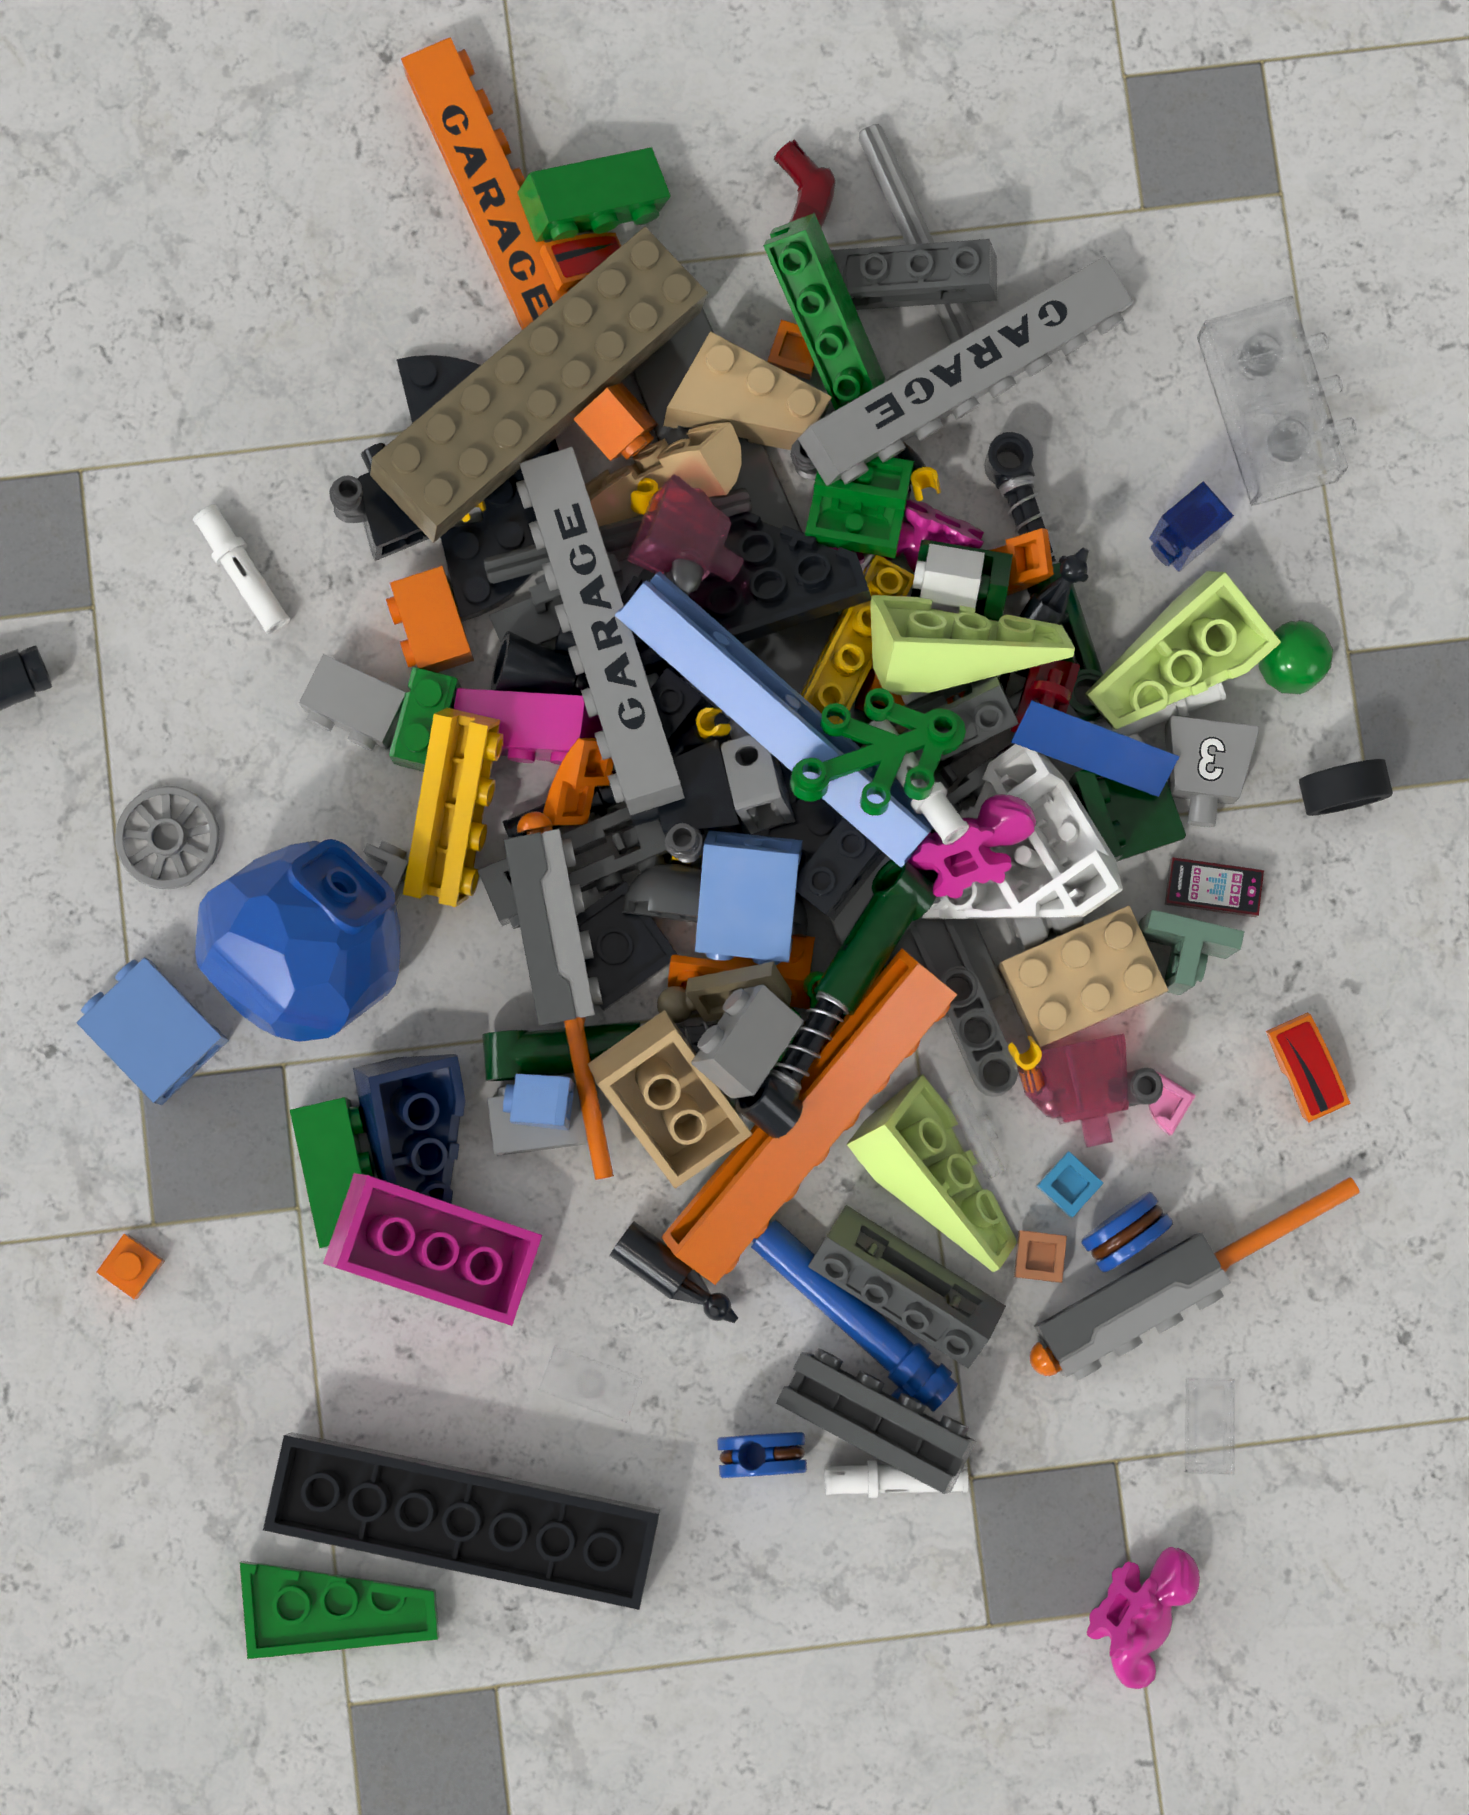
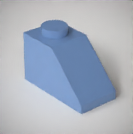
(540, 1101)

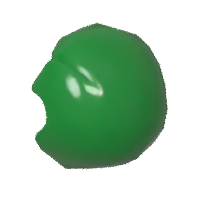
(1299, 659)

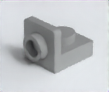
(395, 864)

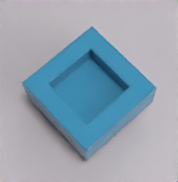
(1069, 1184)

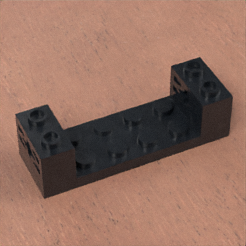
(833, 853)

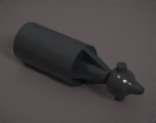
(1052, 601)
(660, 1268)

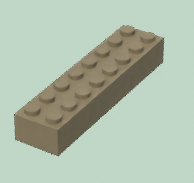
(537, 384)

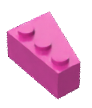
(532, 723)

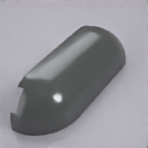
(674, 894)

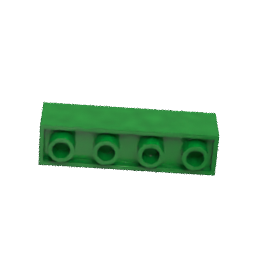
(823, 310)

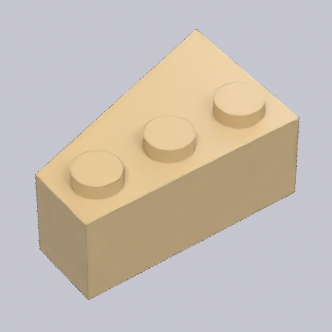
(746, 391)

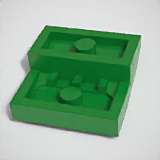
(865, 512)

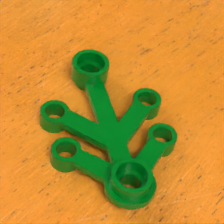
(882, 749)

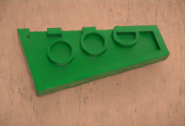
(319, 1612)

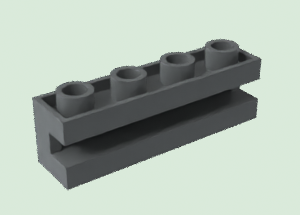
(876, 1421)

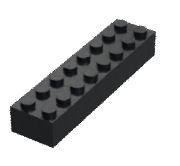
(462, 1520)

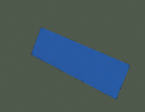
(1094, 748)

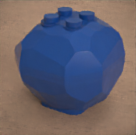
(301, 939)

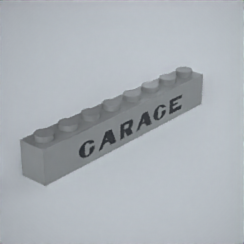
(964, 372)
(603, 643)

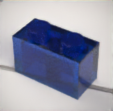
(1190, 527)

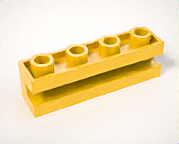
(848, 649)
(452, 806)

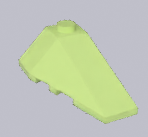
(1192, 645)
(942, 649)
(920, 1161)

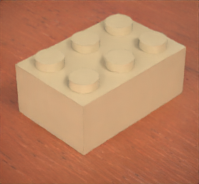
(1082, 977)
(667, 1100)

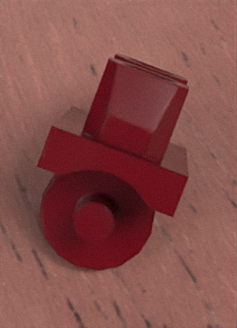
(1048, 685)

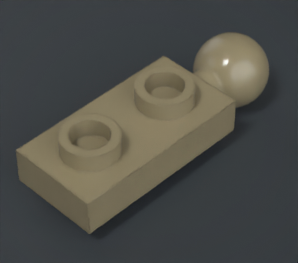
(711, 991)

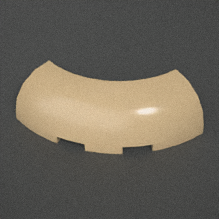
(703, 461)

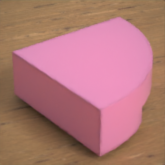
(1171, 1105)

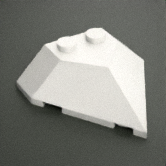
(1055, 870)

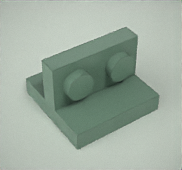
(1190, 945)

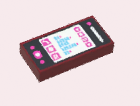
(1214, 887)

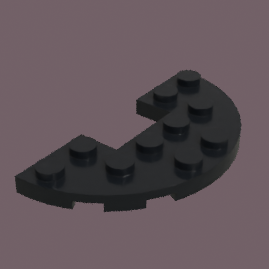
(504, 521)

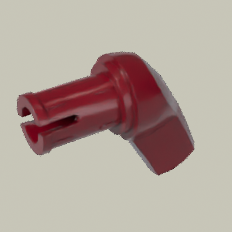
(814, 183)

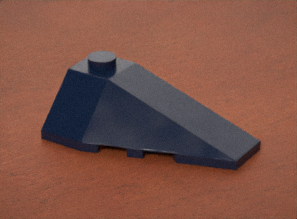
(413, 1120)

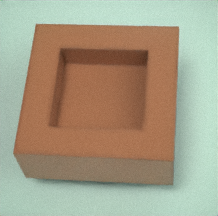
(1040, 1256)

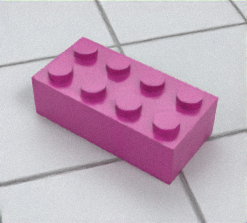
(432, 1248)

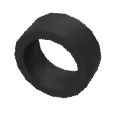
(1345, 787)

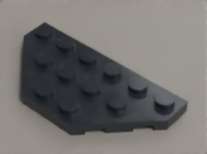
(779, 586)

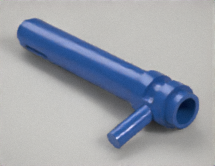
(906, 1362)

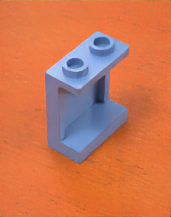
(747, 897)
(150, 1030)

